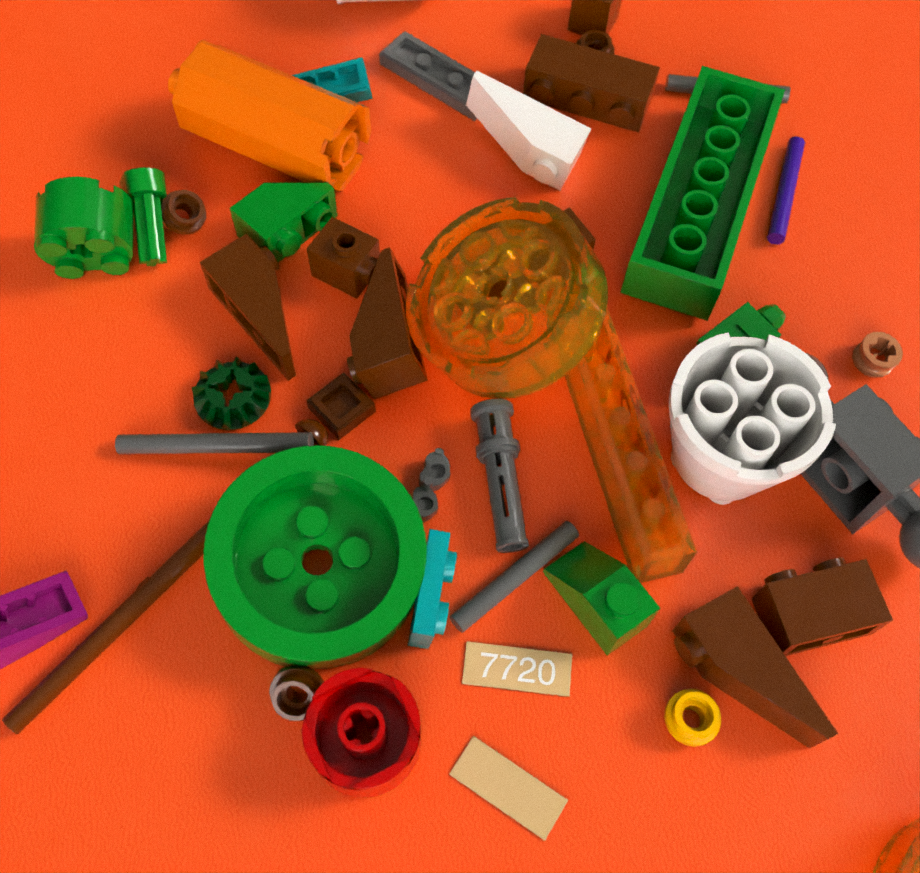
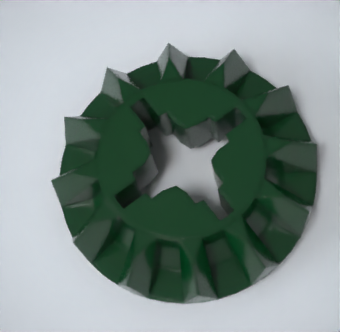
(244, 407)

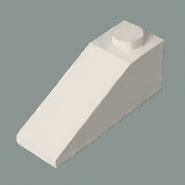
(531, 133)

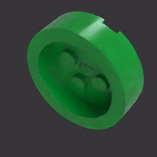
(303, 504)

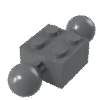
(870, 467)

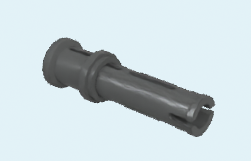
(496, 451)

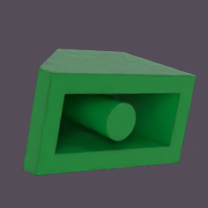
(602, 595)

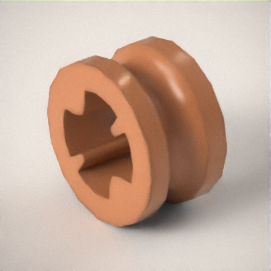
(868, 364)

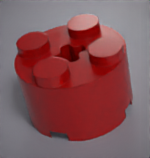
(329, 724)

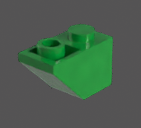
(284, 215)

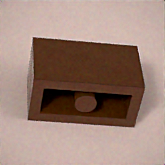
(821, 606)

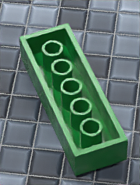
(703, 194)

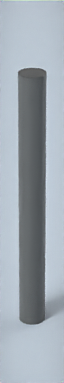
(211, 443)

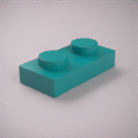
(429, 612)

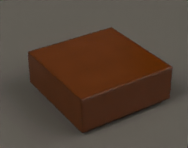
(341, 406)

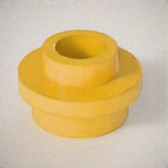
(706, 709)

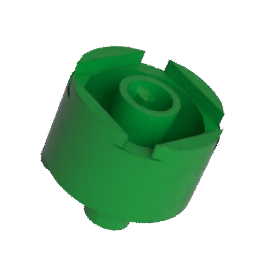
(83, 227)

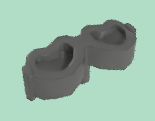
(432, 478)

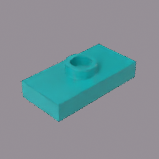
(345, 79)

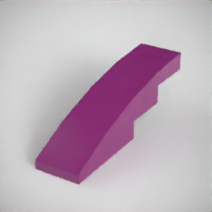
(37, 615)

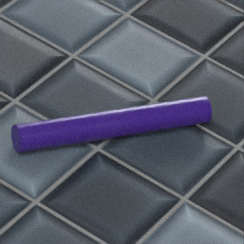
(786, 191)

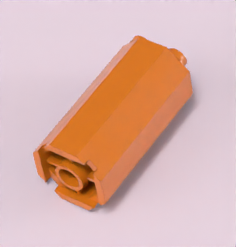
(269, 115)

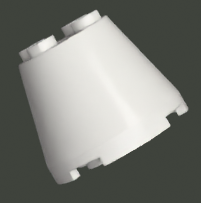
(747, 415)

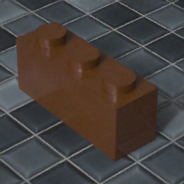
(590, 82)

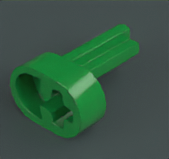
(147, 191)

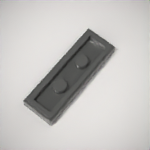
(429, 71)

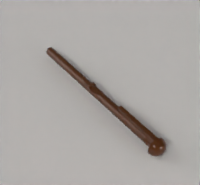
(130, 610)

